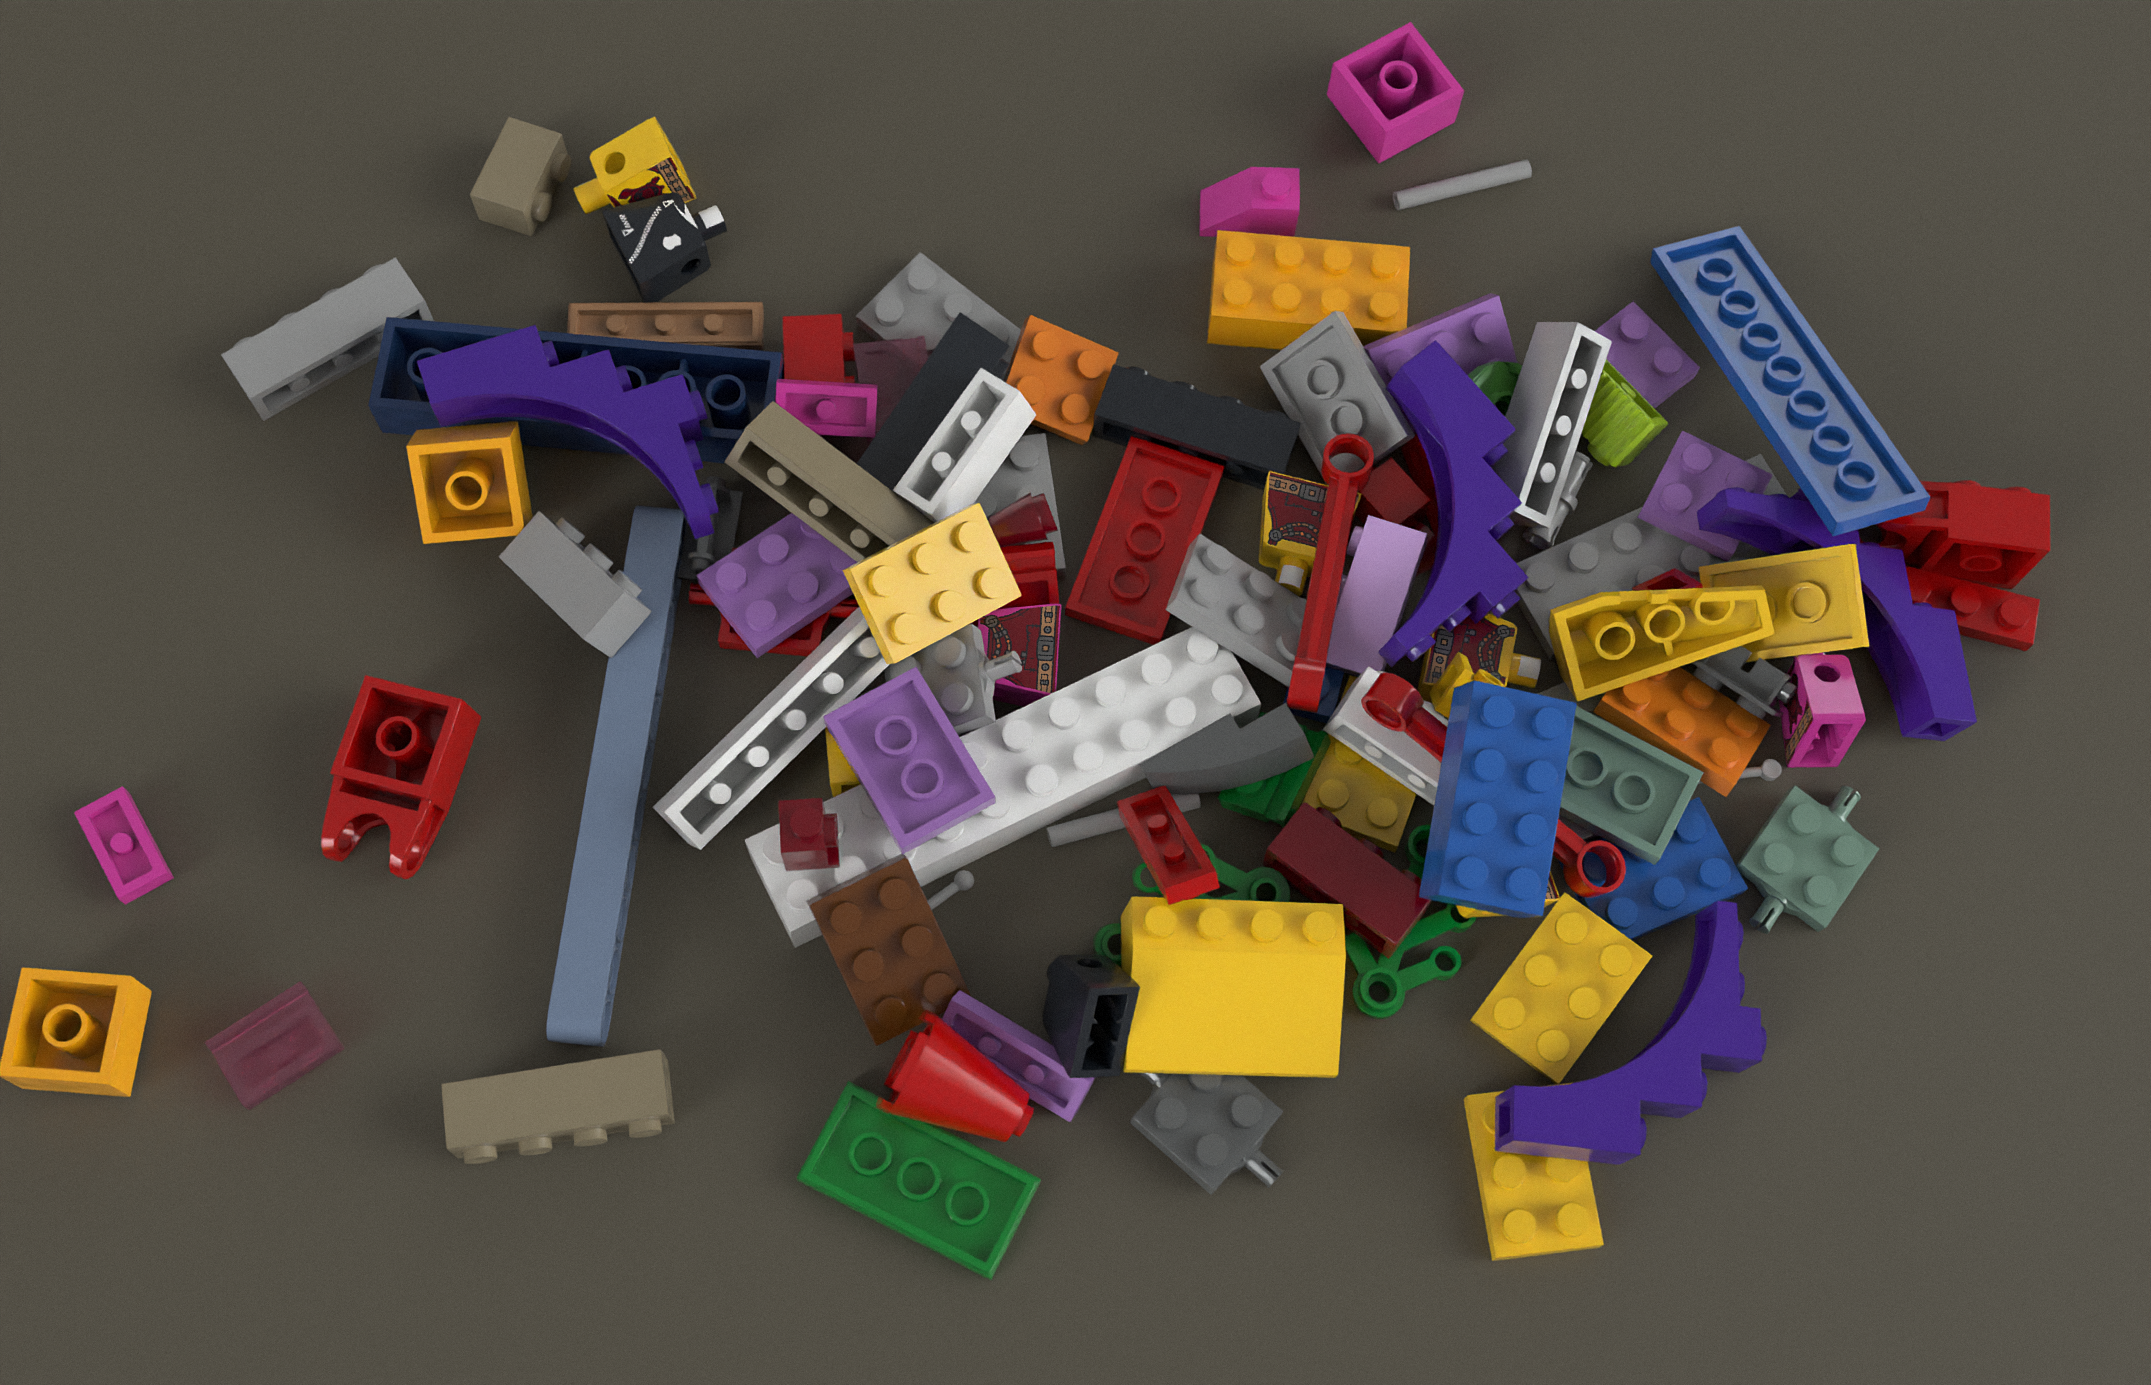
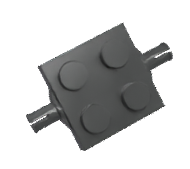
(1209, 1125)

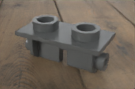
(707, 550)
(1758, 688)

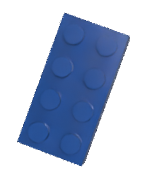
(1498, 800)

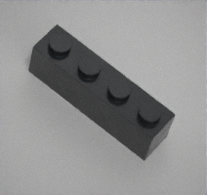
(931, 397)
(1196, 424)

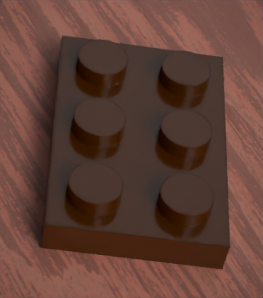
(888, 948)

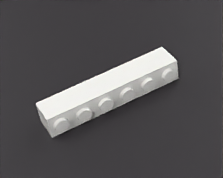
(772, 733)

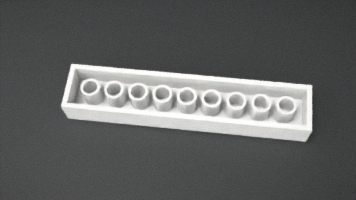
(1037, 764)

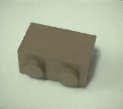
(521, 177)

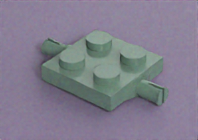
(1806, 859)

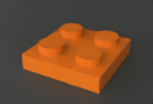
(1060, 377)

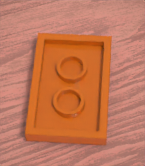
(1689, 723)

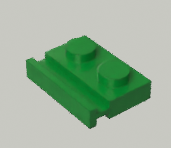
(1280, 795)

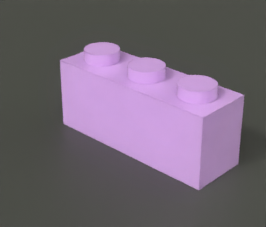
(1374, 593)

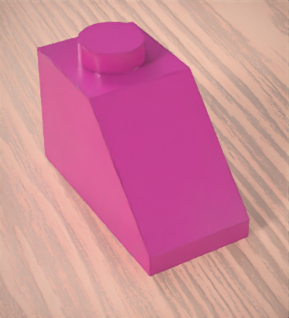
(1252, 202)

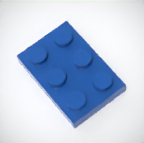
(1682, 883)

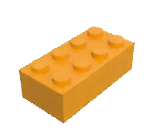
(1281, 286)

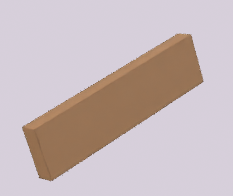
(695, 323)

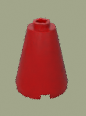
(954, 1085)

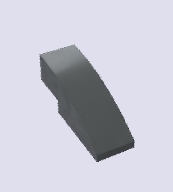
(1230, 756)

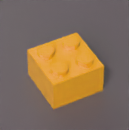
(469, 482)
(75, 1032)

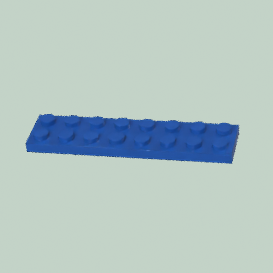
(1789, 382)

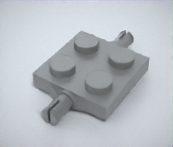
(960, 676)

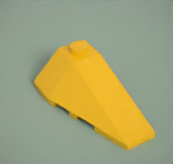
(1642, 633)

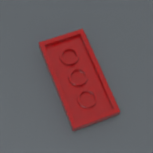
(1142, 540)

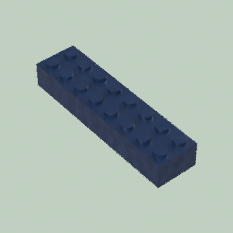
(730, 380)

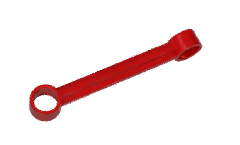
(1327, 570)
(1399, 708)

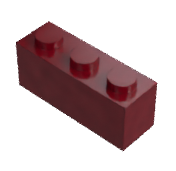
(1338, 869)

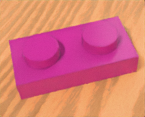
(830, 406)
(123, 845)

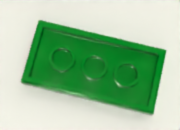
(919, 1181)

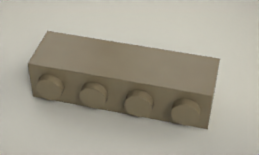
(822, 485)
(557, 1105)

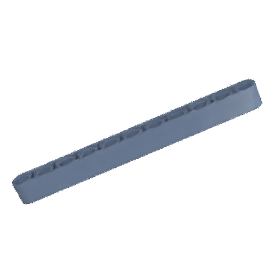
(617, 789)

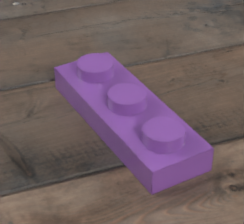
(1018, 1054)

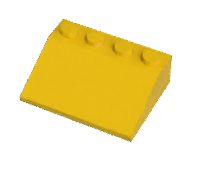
(1234, 987)

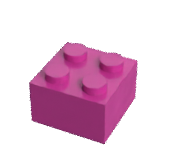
(1394, 92)

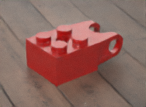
(1974, 533)
(392, 785)

